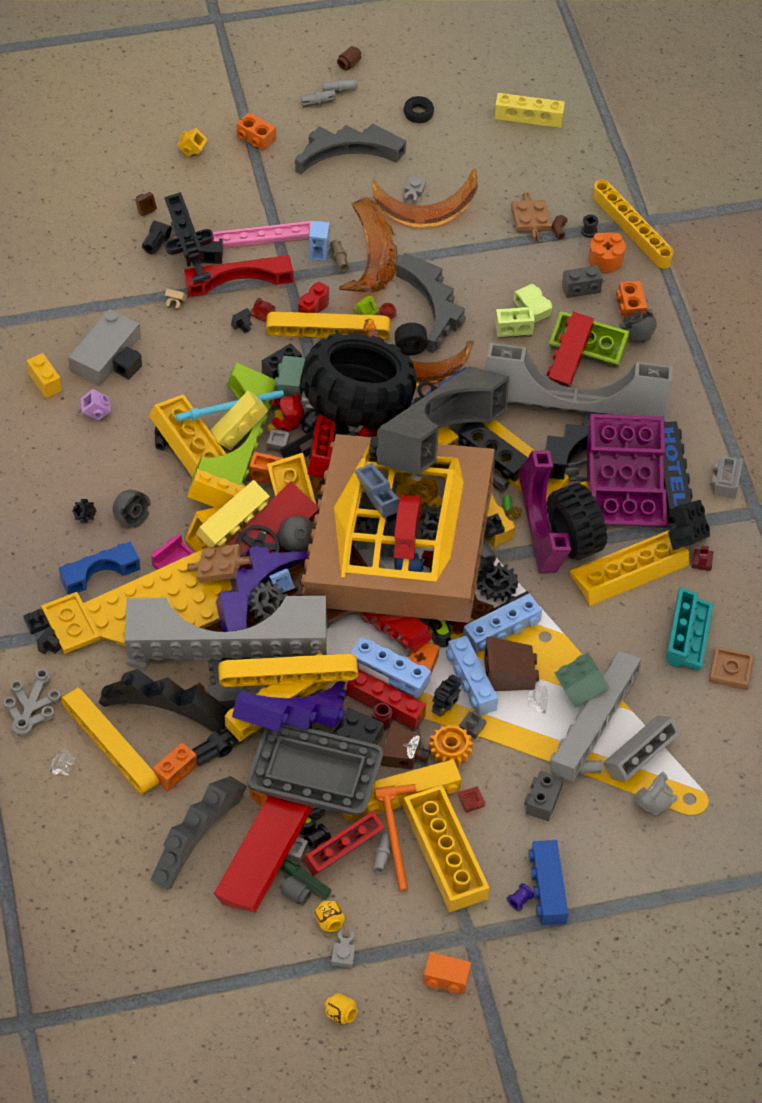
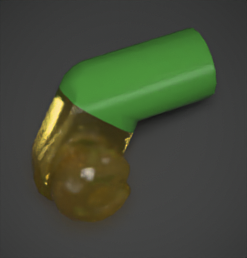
(512, 512)

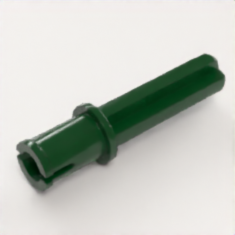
(314, 884)

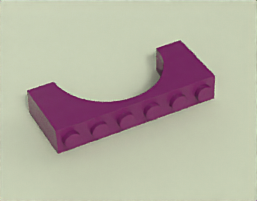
(548, 547)

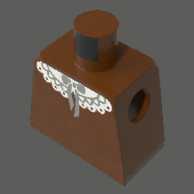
(403, 749)

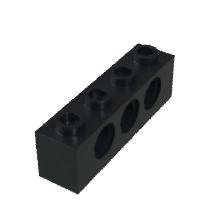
(504, 451)

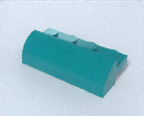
(689, 630)

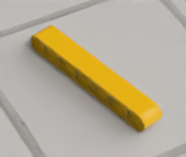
(633, 224)
(322, 324)
(288, 670)
(110, 740)

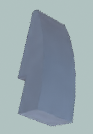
(378, 490)

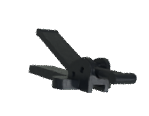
(187, 239)

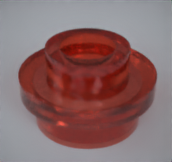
(388, 310)

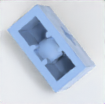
(319, 241)

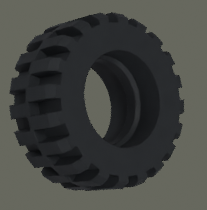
(578, 514)

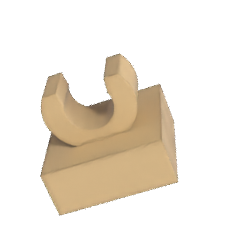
(177, 296)

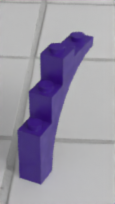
(233, 605)
(299, 712)

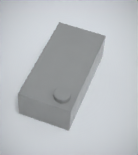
(99, 348)

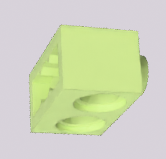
(514, 322)

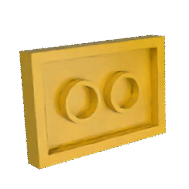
(71, 622)

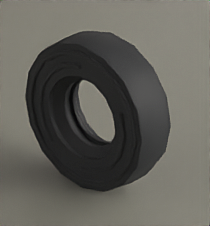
(418, 101)

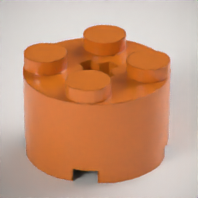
(607, 251)

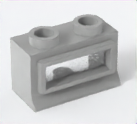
(727, 477)

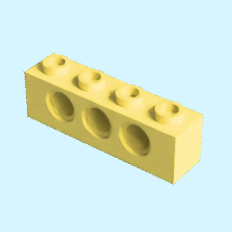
(529, 110)

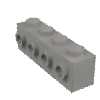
(641, 748)

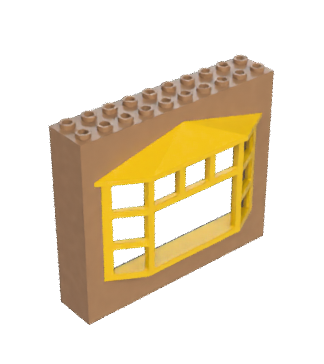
(437, 595)

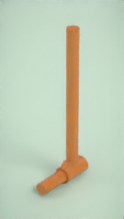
(386, 795)

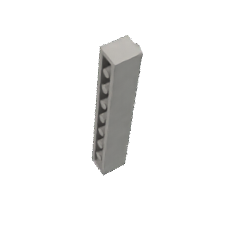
(595, 717)

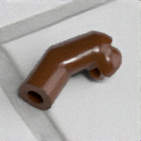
(557, 224)

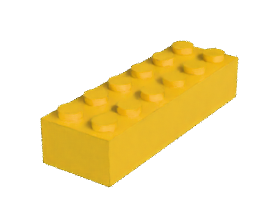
(446, 848)

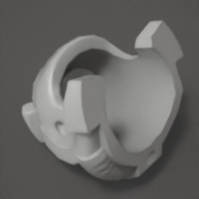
(657, 797)

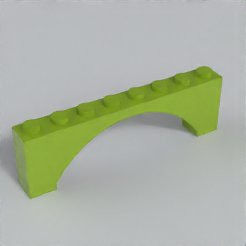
(234, 464)

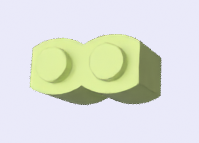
(532, 297)

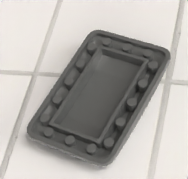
(316, 769)

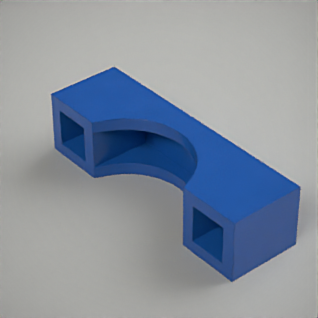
(120, 559)

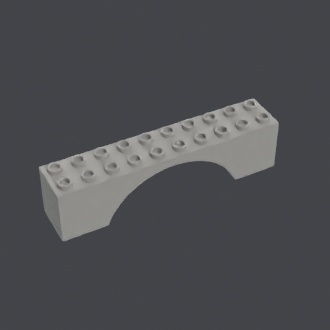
(638, 393)
(160, 633)

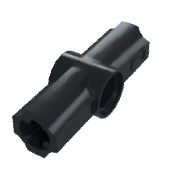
(217, 744)

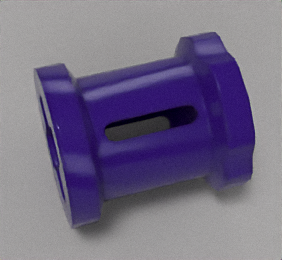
(520, 897)

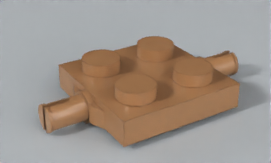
(531, 216)
(219, 563)

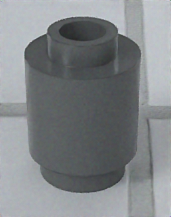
(295, 890)

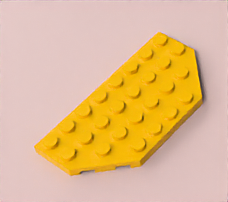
(187, 597)

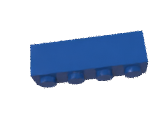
(549, 882)

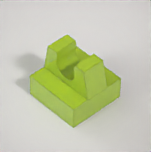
(366, 306)

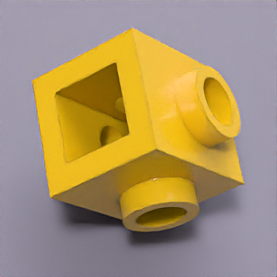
(191, 142)

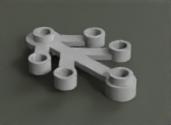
(31, 704)

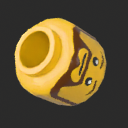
(329, 916)
(340, 1008)

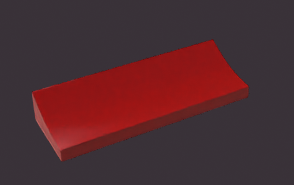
(286, 503)
(262, 853)

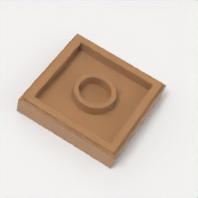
(731, 668)

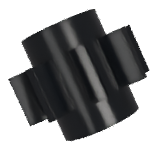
(84, 511)

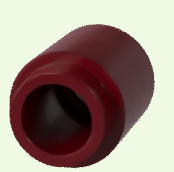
(383, 713)

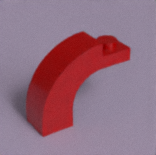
(406, 525)

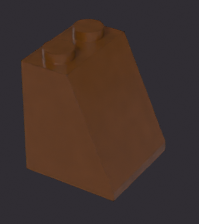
(510, 665)

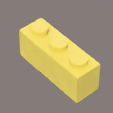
(239, 420)

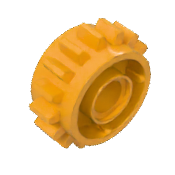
(451, 736)

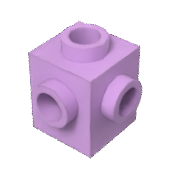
(95, 404)

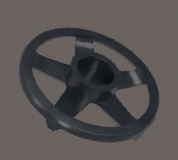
(259, 541)

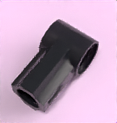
(157, 234)

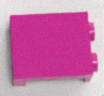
(170, 552)

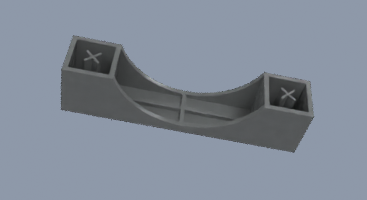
(412, 436)

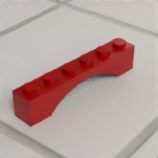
(273, 270)

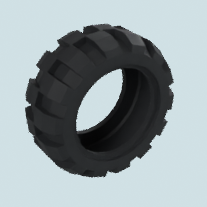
(364, 358)

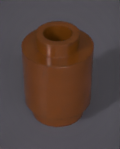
(349, 58)

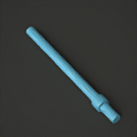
(195, 413)

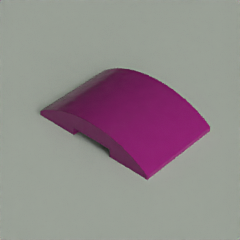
(627, 468)

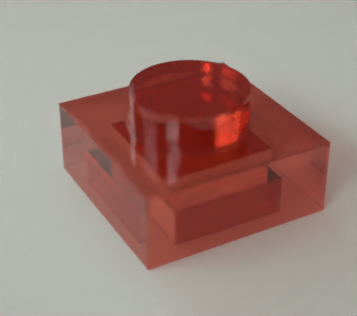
(471, 799)

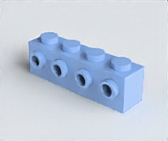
(503, 622)
(399, 669)
(472, 675)

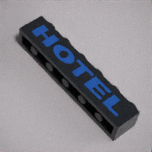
(674, 465)

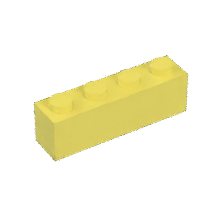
(232, 515)

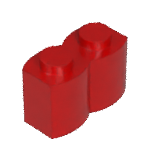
(315, 300)

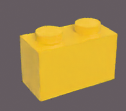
(44, 375)

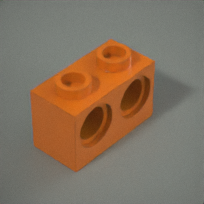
(256, 131)
(631, 298)
(258, 467)
(175, 766)

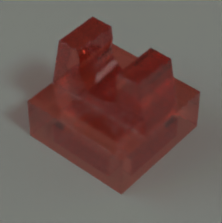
(261, 309)

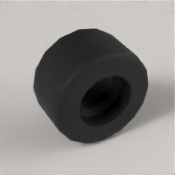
(411, 338)

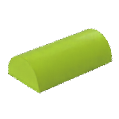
(604, 344)

